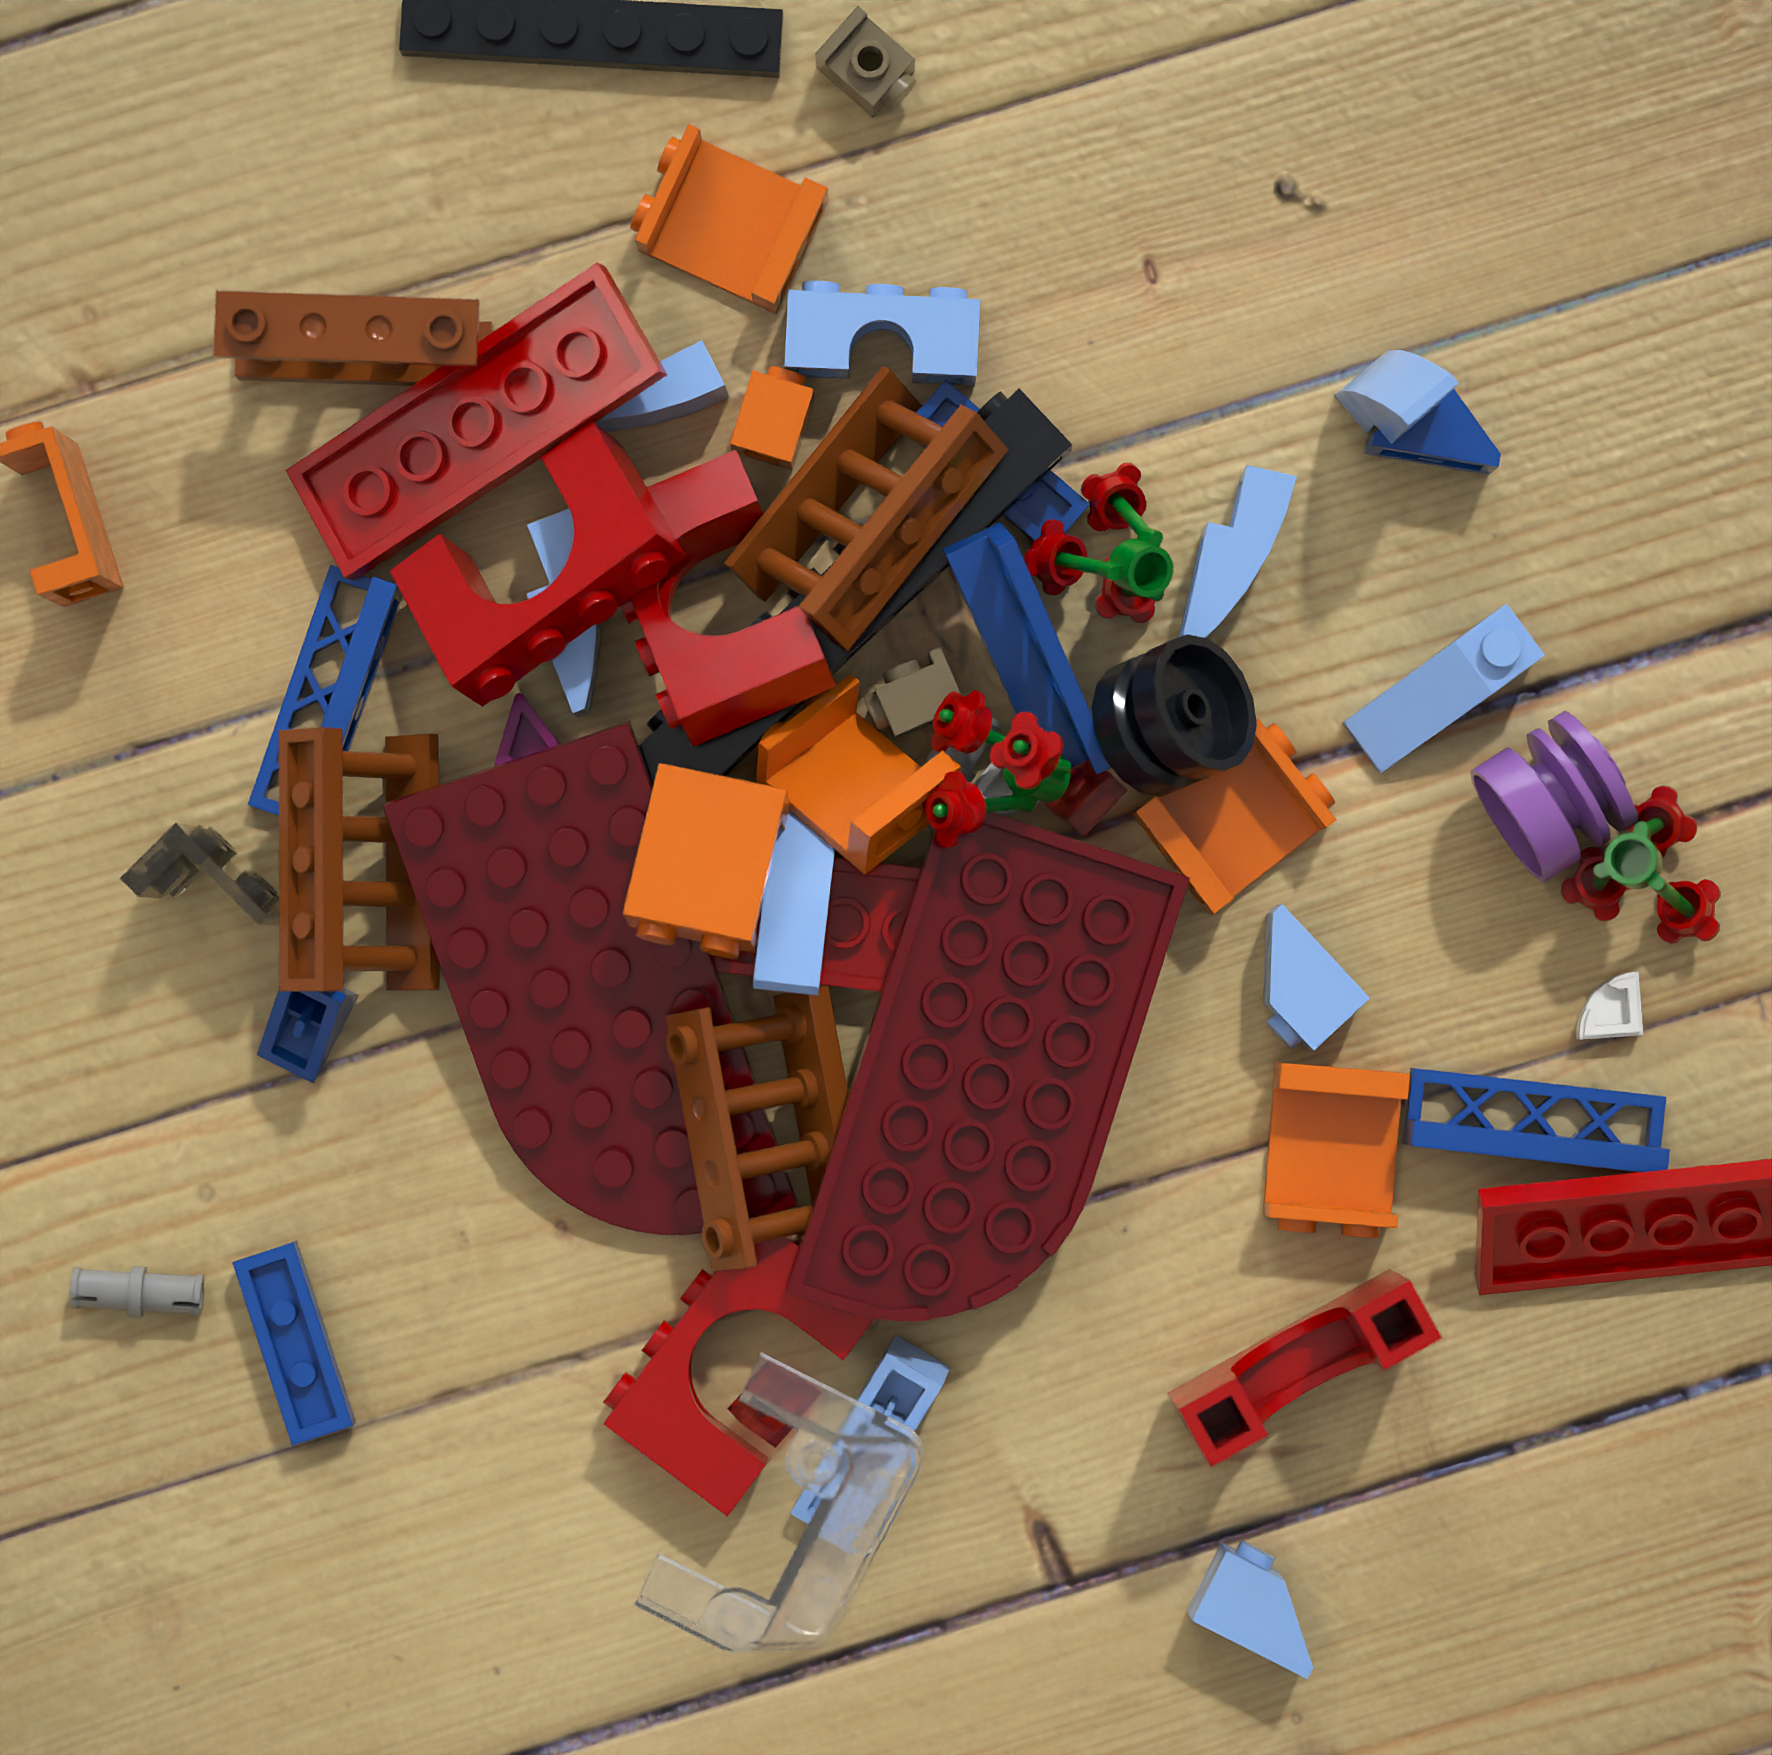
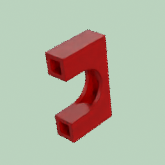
(615, 553)
(732, 677)
(1367, 1325)
(661, 1407)

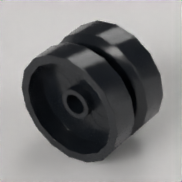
(1174, 715)

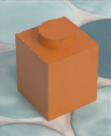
(773, 417)

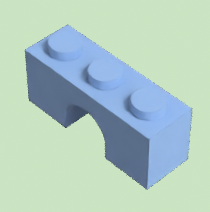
(829, 323)

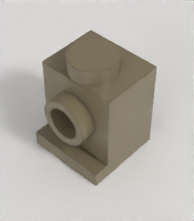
(869, 89)
(911, 695)

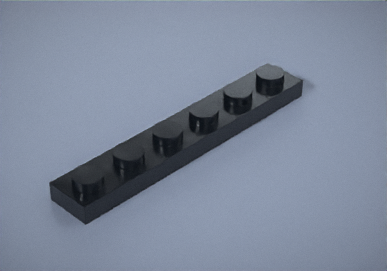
(598, 34)

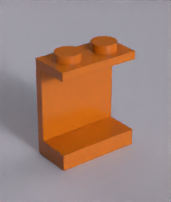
(728, 220)
(94, 568)
(849, 777)
(1238, 820)
(704, 860)
(1333, 1148)

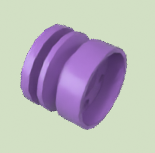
(1565, 789)

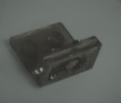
(171, 869)

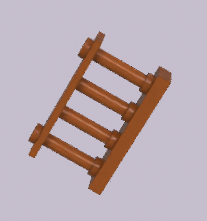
(345, 336)
(899, 530)
(312, 862)
(813, 1086)

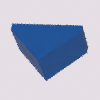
(1442, 438)
(305, 1029)

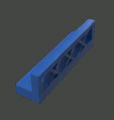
(1023, 640)
(355, 677)
(1531, 1145)

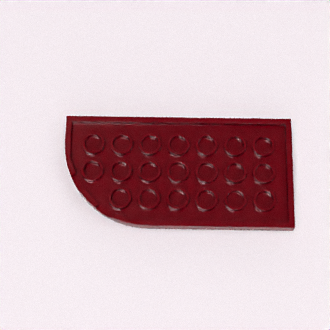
(557, 993)
(987, 1072)

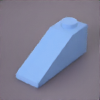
(1443, 688)

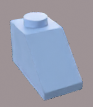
(1304, 984)
(1251, 1606)

